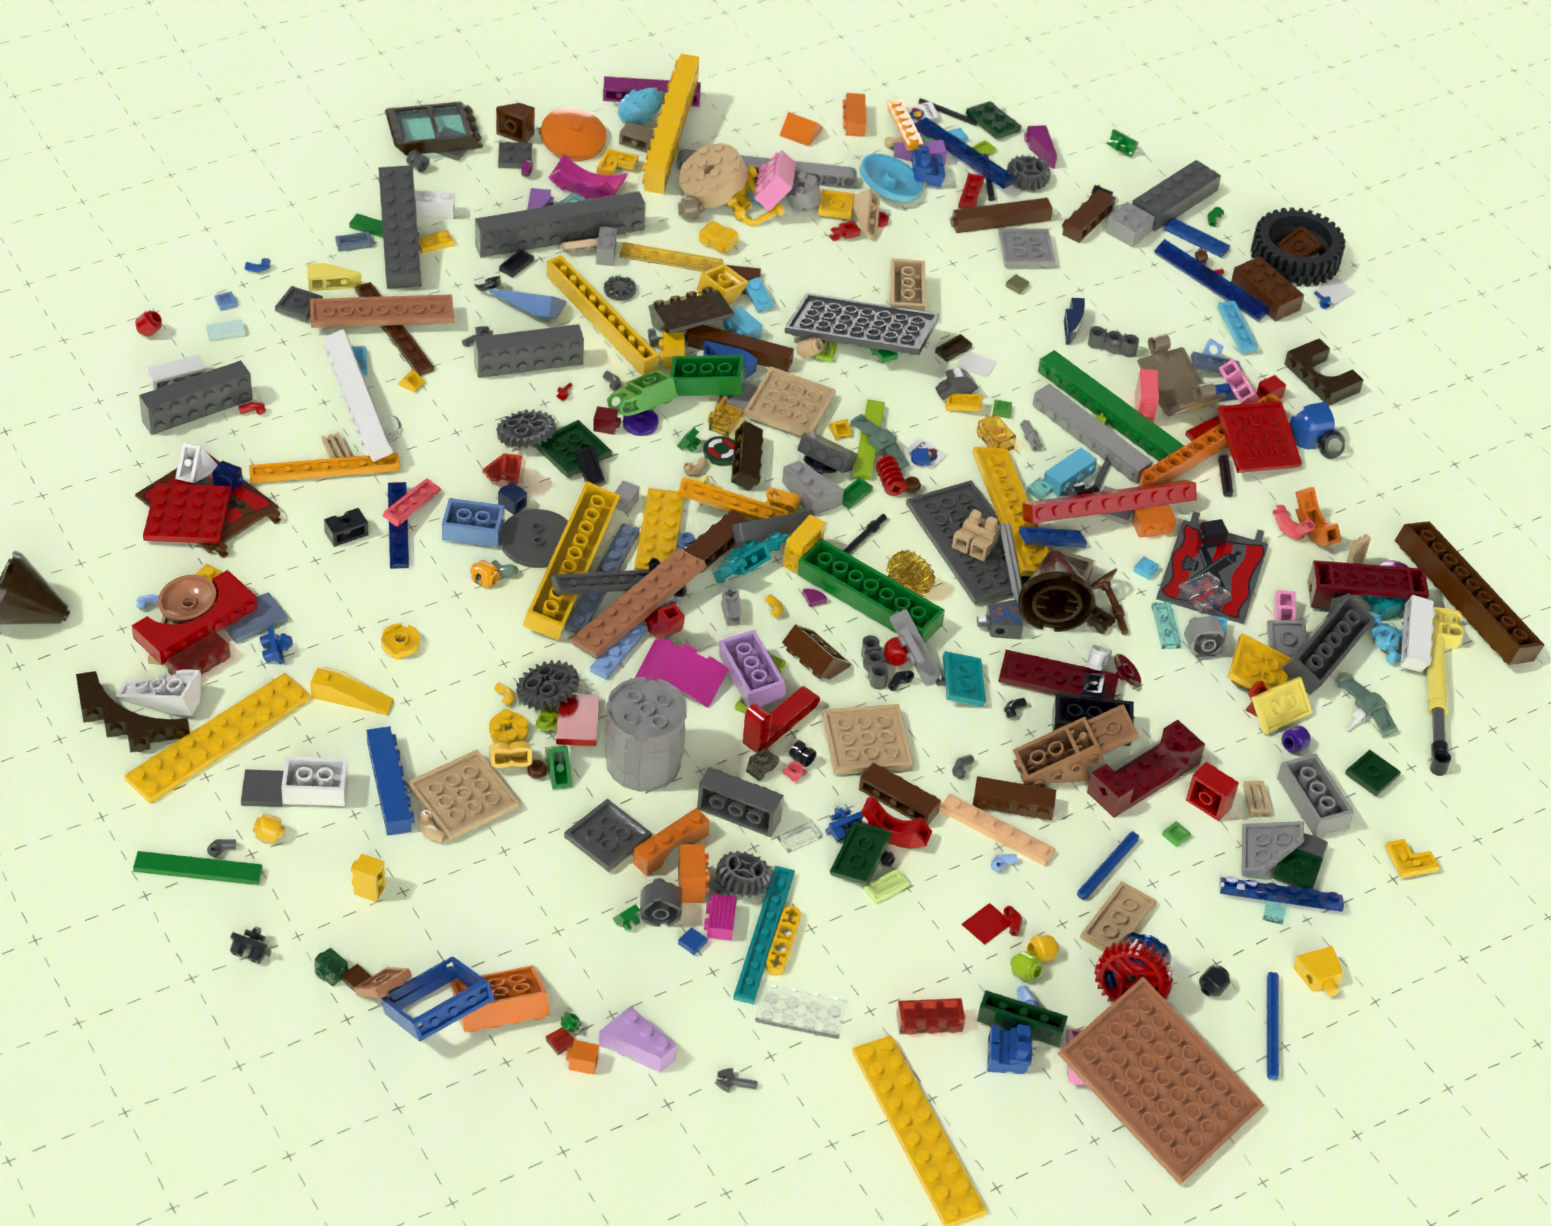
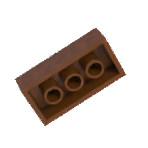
(1269, 287)

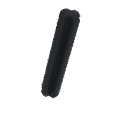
(1225, 474)

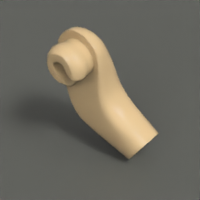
(428, 828)

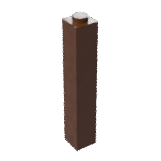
(1001, 215)
(766, 352)

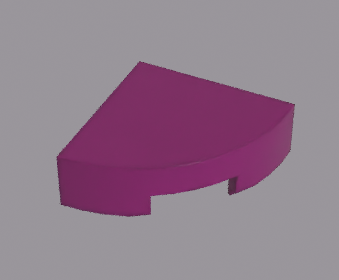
(814, 597)

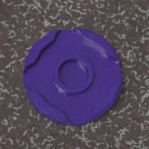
(641, 423)

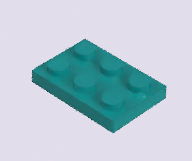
(964, 679)

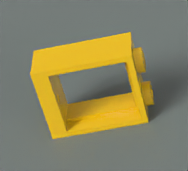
(802, 540)

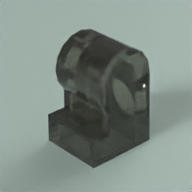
(761, 763)

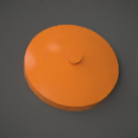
(573, 134)

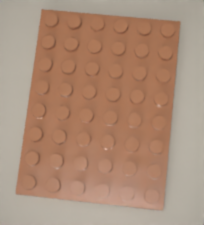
(1160, 1080)

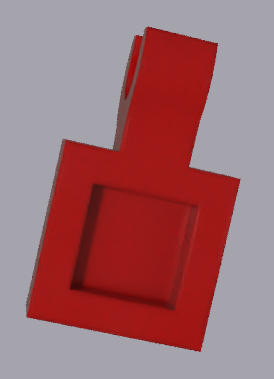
(846, 229)

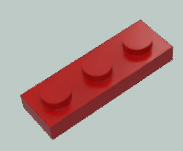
(971, 191)

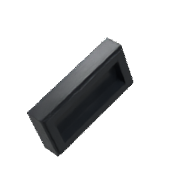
(516, 263)
(589, 465)

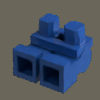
(927, 168)
(1009, 1049)

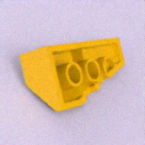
(346, 690)

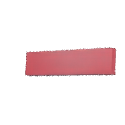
(411, 502)

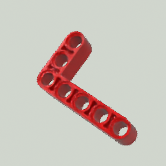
(765, 728)

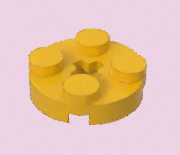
(400, 649)
(505, 719)

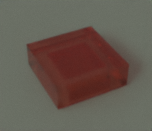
(560, 1040)

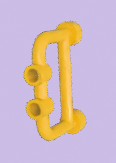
(740, 213)

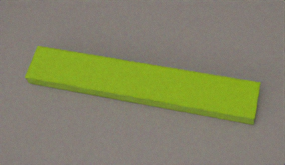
(866, 453)

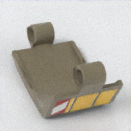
(1178, 380)

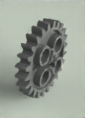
(526, 428)
(548, 685)

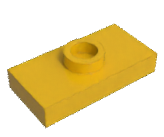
(964, 402)

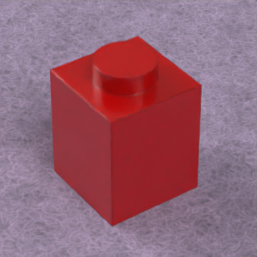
(1271, 385)

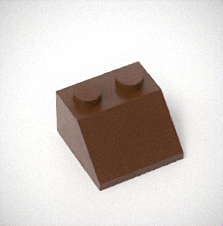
(515, 121)

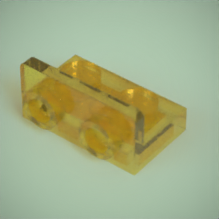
(724, 417)

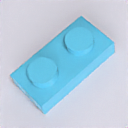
(758, 295)

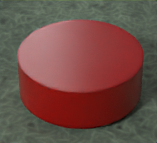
(883, 219)

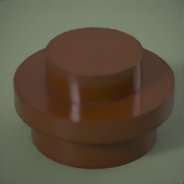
(1201, 255)
(913, 484)
(537, 769)

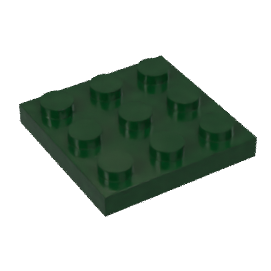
(563, 444)

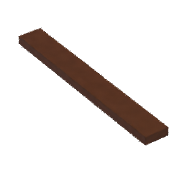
(400, 337)

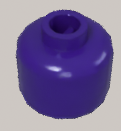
(1296, 739)

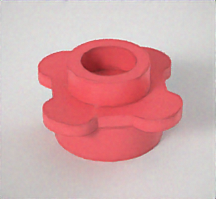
(794, 771)

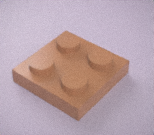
(382, 982)

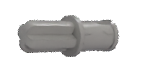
(1031, 435)

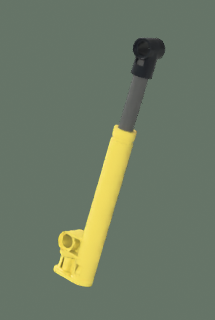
(1446, 634)

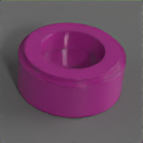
(527, 168)

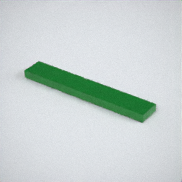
(198, 868)

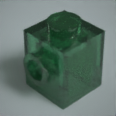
(330, 966)

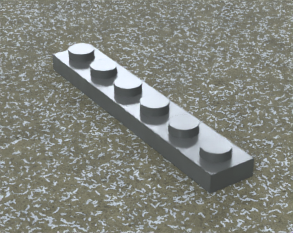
(596, 581)

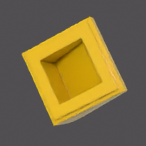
(412, 381)
(840, 429)

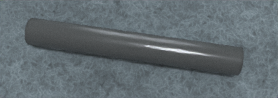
(1101, 475)

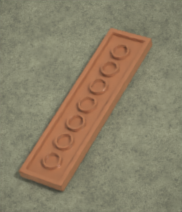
(381, 311)
(638, 603)

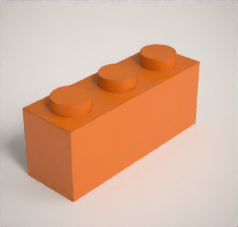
(854, 114)

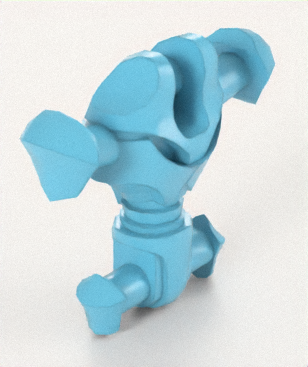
(1387, 638)

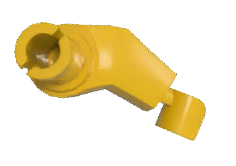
(741, 198)

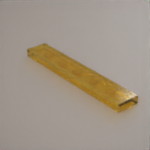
(668, 257)

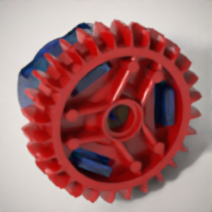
(1129, 961)

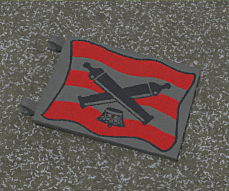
(1234, 563)

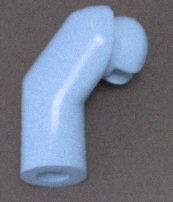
(1001, 860)

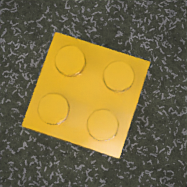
(836, 204)

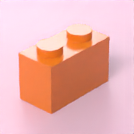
(1154, 521)

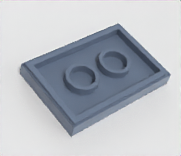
(266, 615)

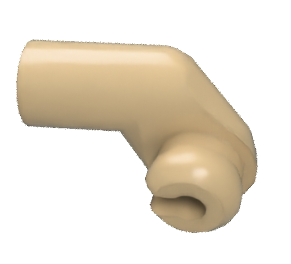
(695, 469)

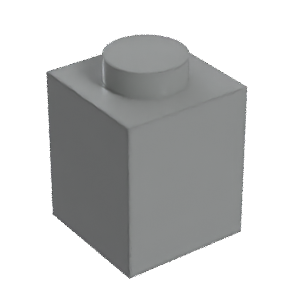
(629, 496)

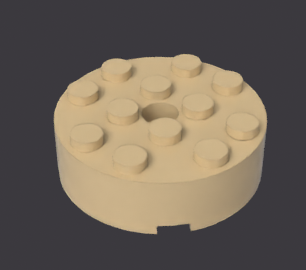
(713, 174)

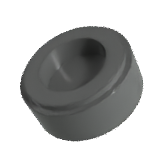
(652, 337)

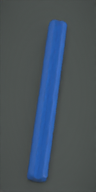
(1108, 865)

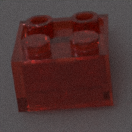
(506, 467)

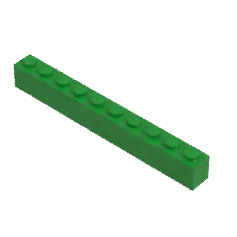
(1101, 400)

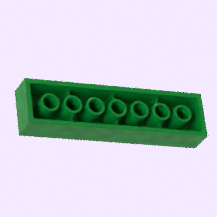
(867, 588)

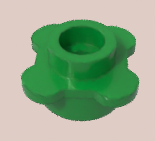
(570, 1022)

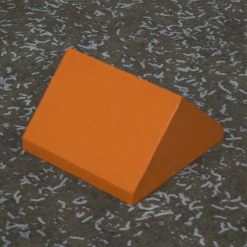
(800, 129)

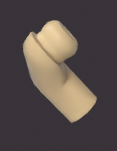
(890, 141)

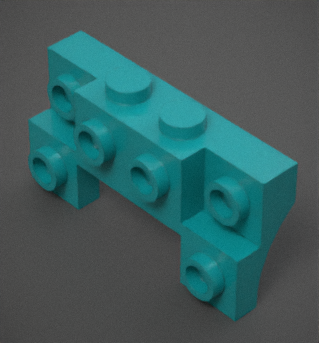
(749, 557)

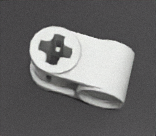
(1098, 657)

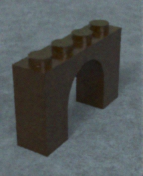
(1327, 388)

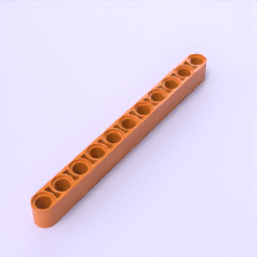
(1190, 454)

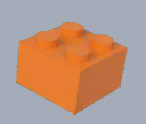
(693, 872)

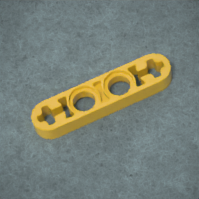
(782, 940)

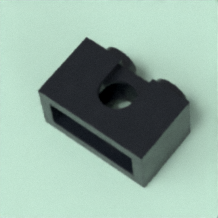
(352, 521)

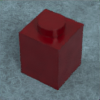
(606, 420)

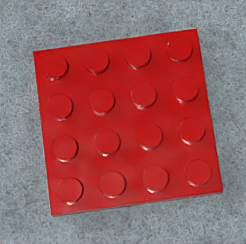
(1259, 436)
(187, 513)

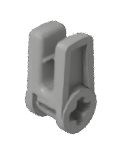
(731, 606)

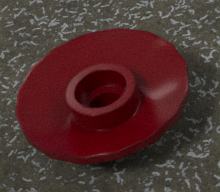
(1127, 670)

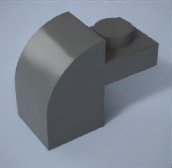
(958, 380)

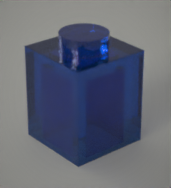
(227, 475)

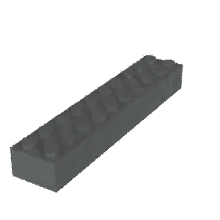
(558, 223)

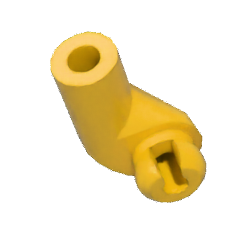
(777, 605)
(507, 692)

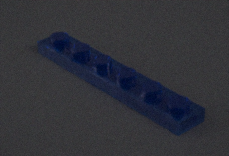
(398, 535)
(1281, 894)

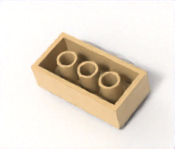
(907, 284)

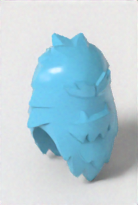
(640, 106)

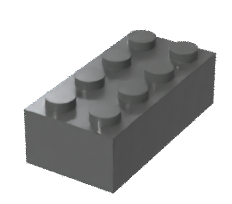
(740, 802)

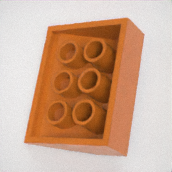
(517, 997)

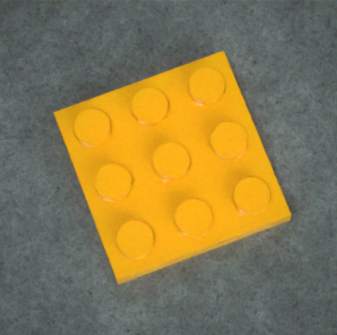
(1257, 662)

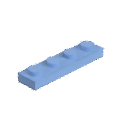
(612, 658)

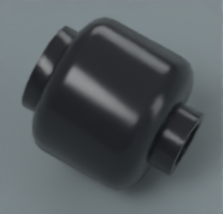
(1214, 981)

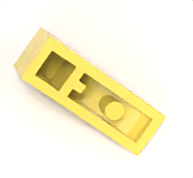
(330, 277)

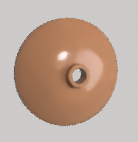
(187, 598)

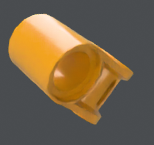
(783, 500)

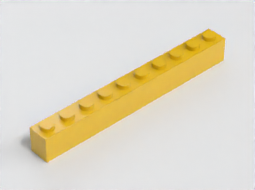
(602, 315)

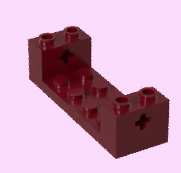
(1363, 579)
(1148, 771)

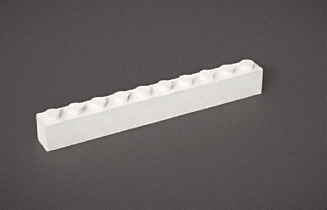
(357, 395)

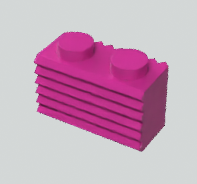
(721, 917)

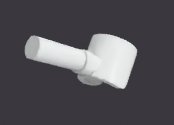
(1359, 716)

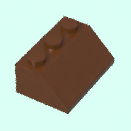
(815, 652)

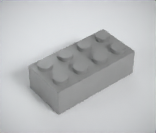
(1315, 795)

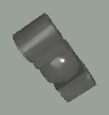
(1113, 341)
(874, 662)

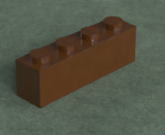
(1088, 216)
(716, 540)
(899, 794)
(1014, 798)

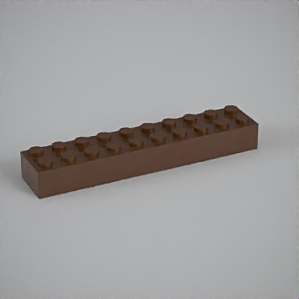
(1469, 593)

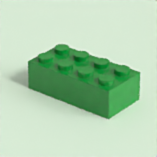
(709, 375)

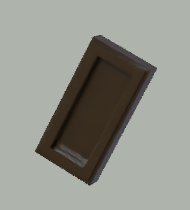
(953, 347)

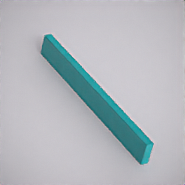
(763, 935)

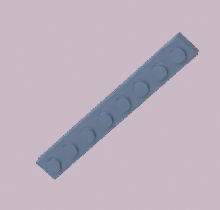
(612, 561)

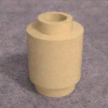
(809, 347)

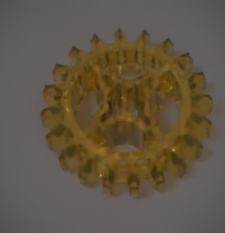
(911, 571)

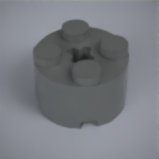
(661, 903)

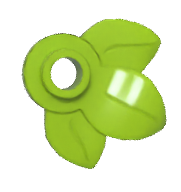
(547, 720)

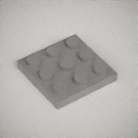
(1026, 247)

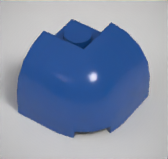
(1311, 424)

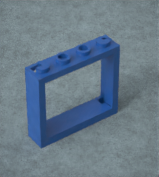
(445, 1013)

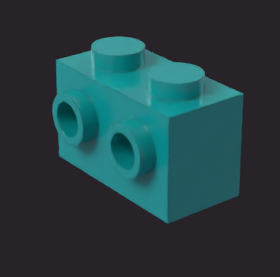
(1385, 606)

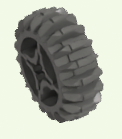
(1029, 172)
(743, 874)

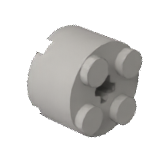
(804, 192)
(1205, 637)

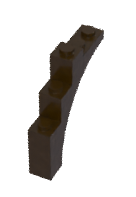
(120, 721)

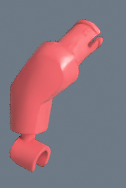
(1289, 527)

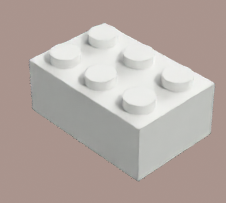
(314, 781)

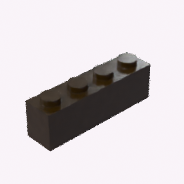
(747, 456)

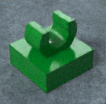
(689, 440)
(626, 916)

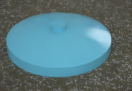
(890, 177)

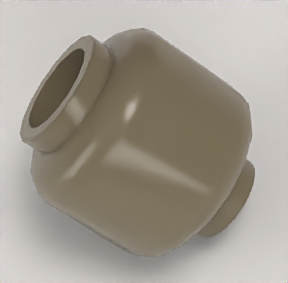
(690, 208)

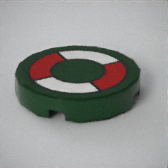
(719, 450)

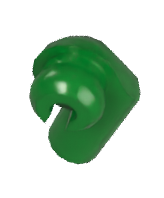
(1216, 212)

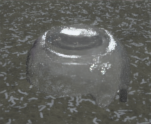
(392, 427)

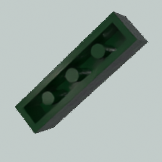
(1008, 1012)

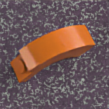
(1324, 532)

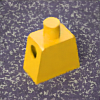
(1320, 970)

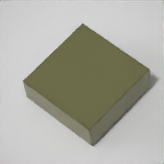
(1017, 283)

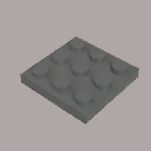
(607, 835)

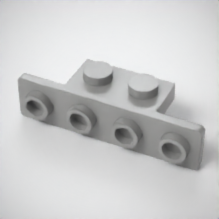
(917, 650)

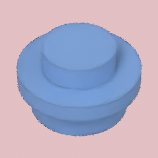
(685, 539)

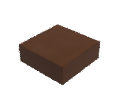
(355, 976)

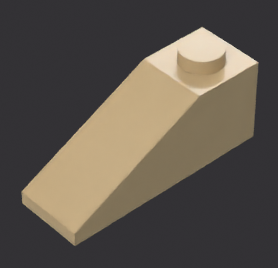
(866, 208)

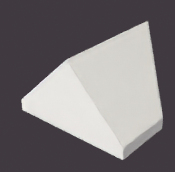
(194, 463)

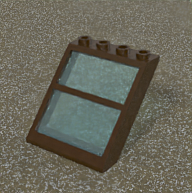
(434, 128)

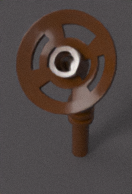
(1117, 610)

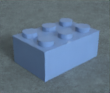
(473, 522)

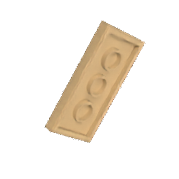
(1118, 916)

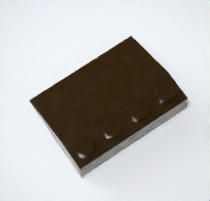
(689, 310)

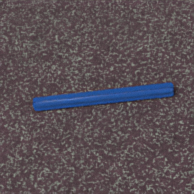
(1273, 1026)

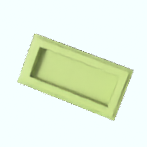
(886, 886)

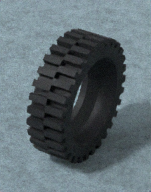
(1299, 269)

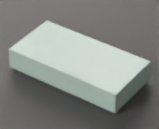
(225, 329)

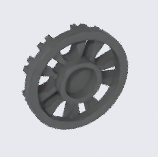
(620, 288)

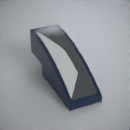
(1073, 319)

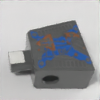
(1002, 620)

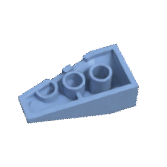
(543, 306)

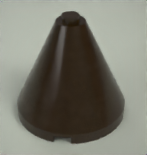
(1056, 595)
(28, 596)

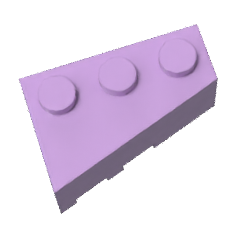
(639, 1039)

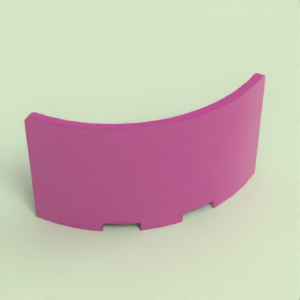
(574, 178)
(684, 669)

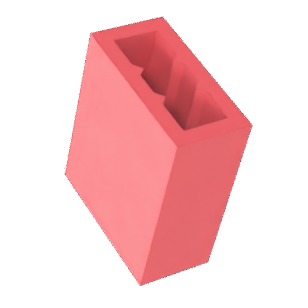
(1147, 393)

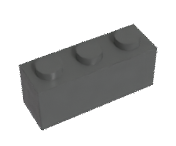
(827, 452)

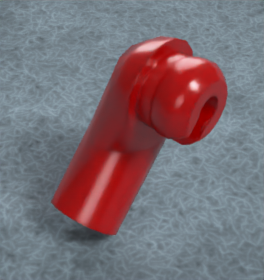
(252, 406)
(1014, 919)

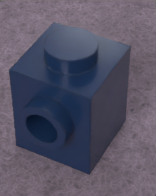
(512, 497)

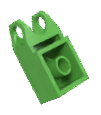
(644, 393)

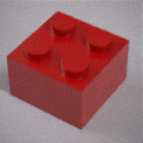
(1212, 791)

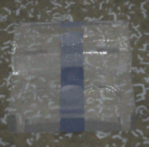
(1205, 592)

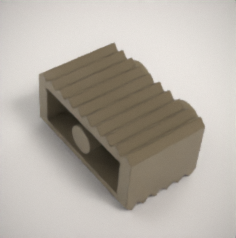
(636, 137)

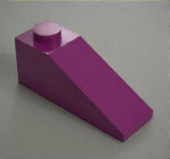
(1041, 144)

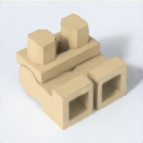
(977, 535)

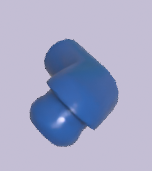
(264, 265)

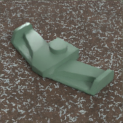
(880, 439)
(1370, 703)

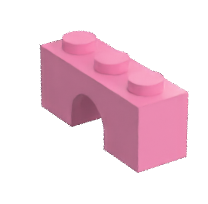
(1238, 382)

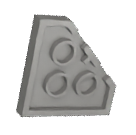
(1268, 844)

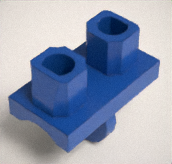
(278, 645)
(837, 827)

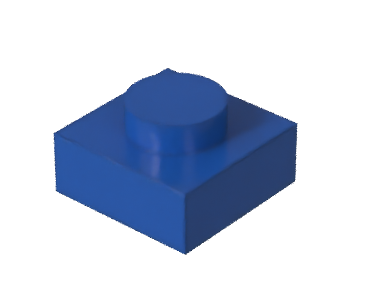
(1220, 388)

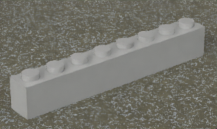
(1091, 432)

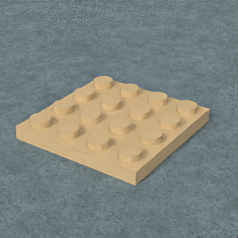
(789, 402)
(866, 736)
(463, 794)

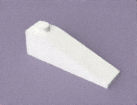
(170, 694)

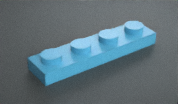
(1237, 327)

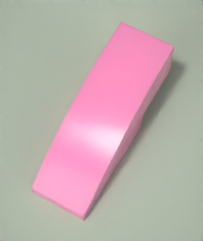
(1284, 605)

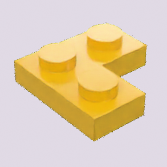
(614, 159)
(1408, 863)

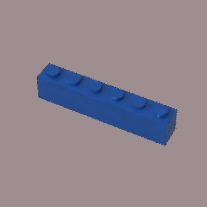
(389, 780)

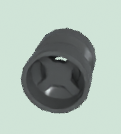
(418, 160)

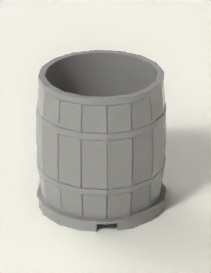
(645, 733)

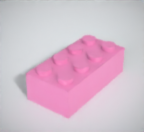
(775, 180)

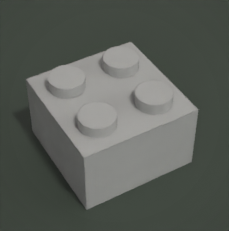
(1129, 224)

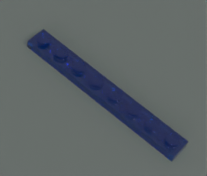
(966, 153)
(1211, 280)

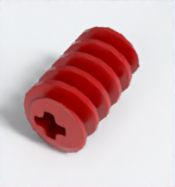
(891, 476)

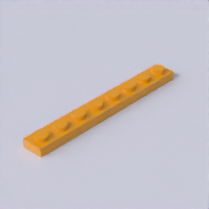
(322, 468)

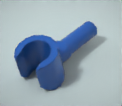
(1323, 300)

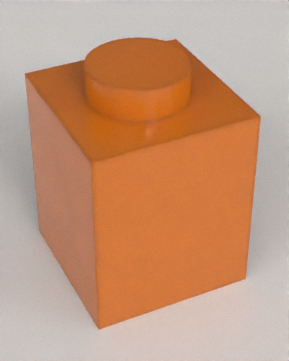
(583, 1057)

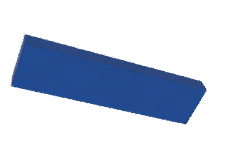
(1197, 237)
(1052, 537)

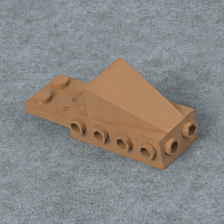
(1072, 748)

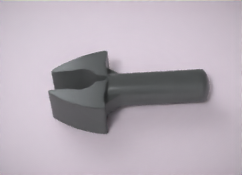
(480, 331)
(732, 1080)

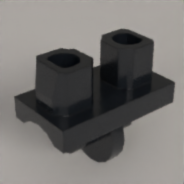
(258, 949)

